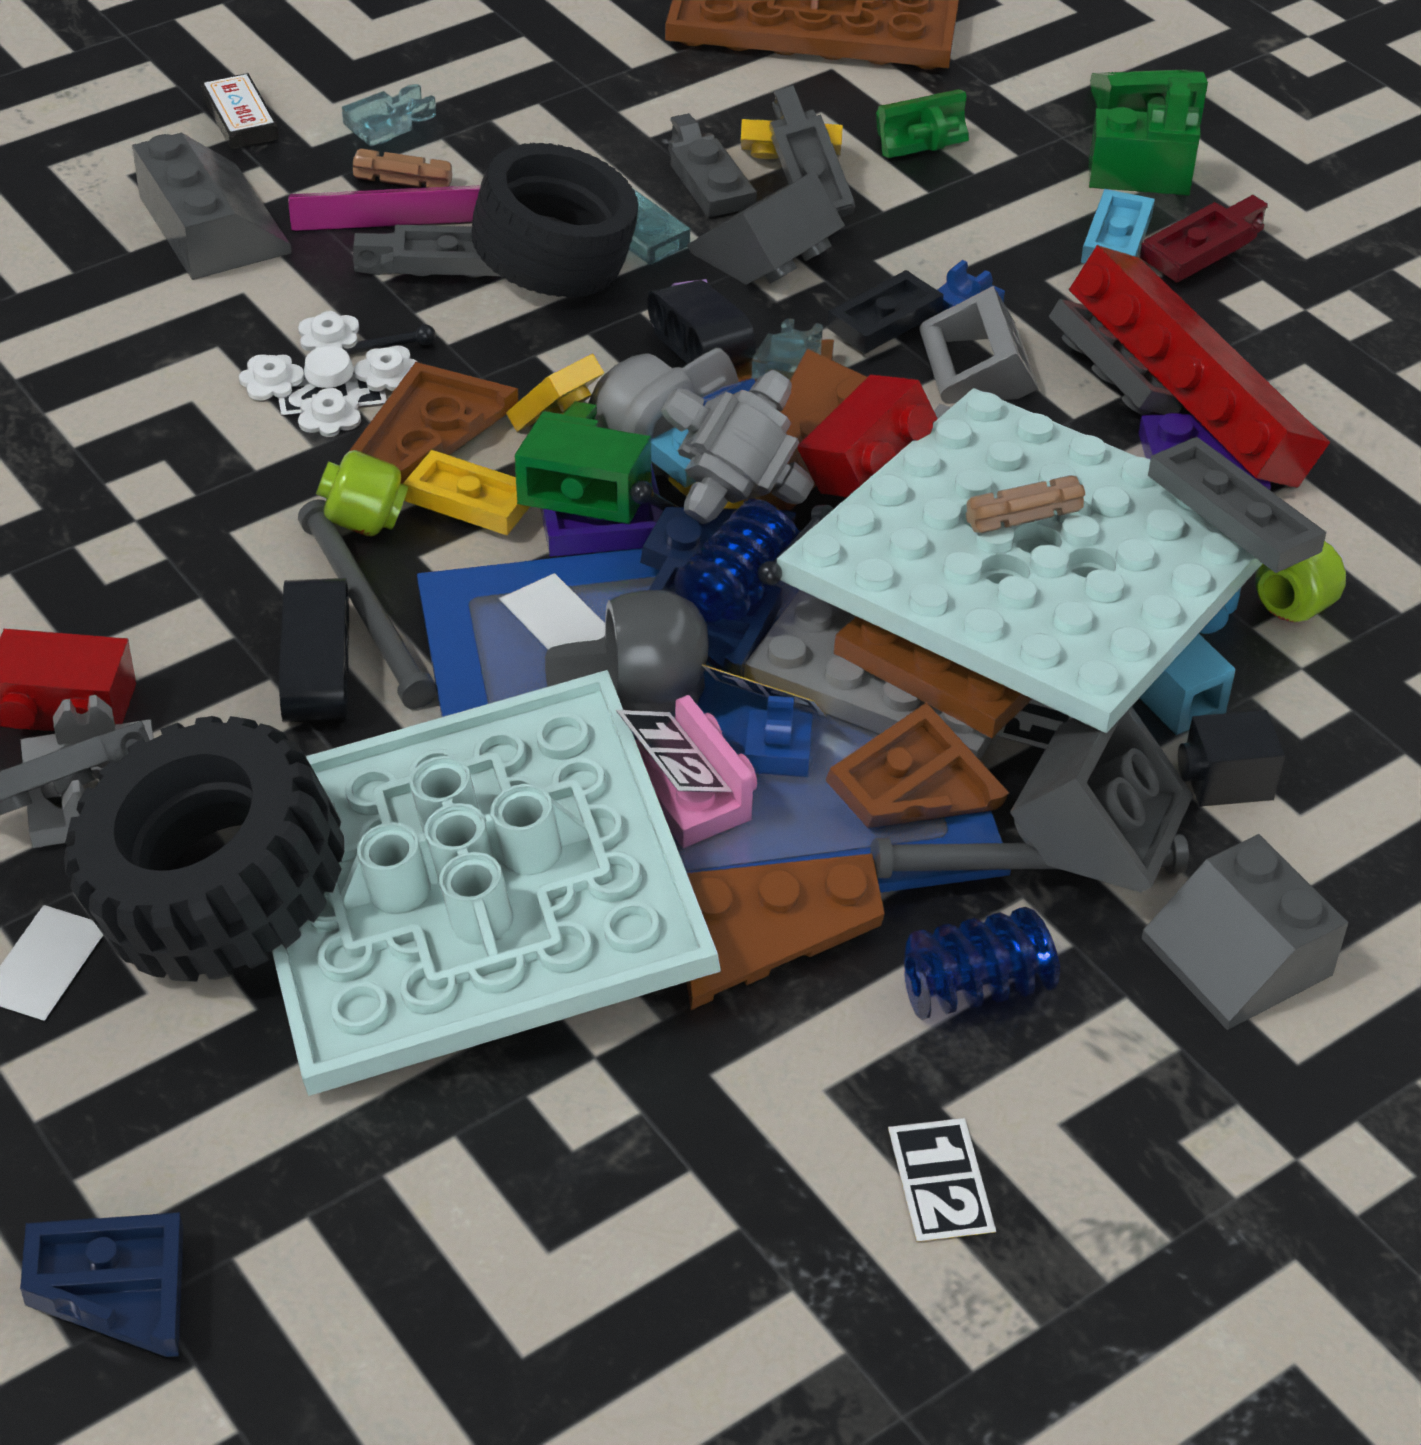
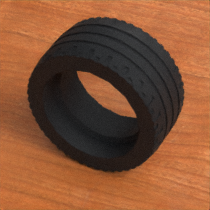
(546, 253)

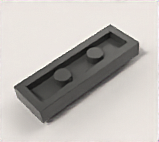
(1112, 360)
(1237, 504)

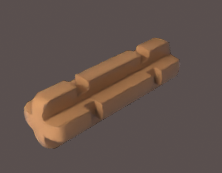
(401, 169)
(1025, 504)

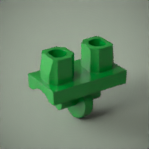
(922, 123)

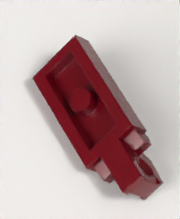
(1204, 237)

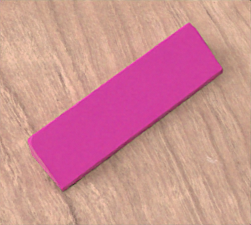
(382, 207)

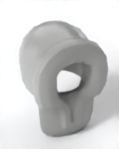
(637, 388)

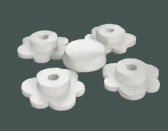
(326, 368)

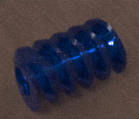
(724, 571)
(979, 956)

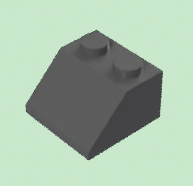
(772, 233)
(1247, 932)

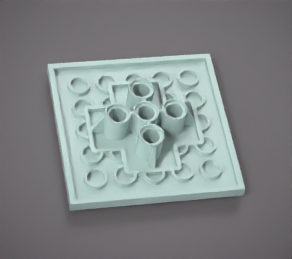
(1052, 607)
(488, 886)

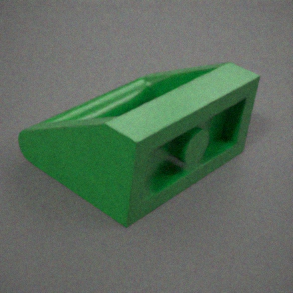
(1139, 88)

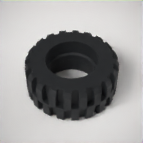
(237, 899)

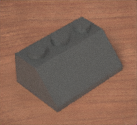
(204, 206)
(1103, 803)

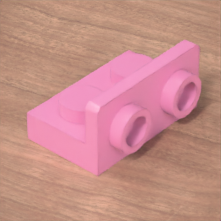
(704, 814)

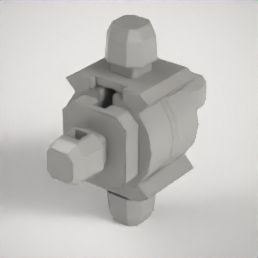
(737, 446)

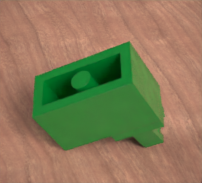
(1147, 149)
(580, 467)

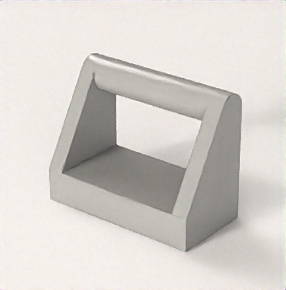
(978, 318)

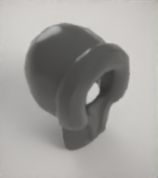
(649, 648)

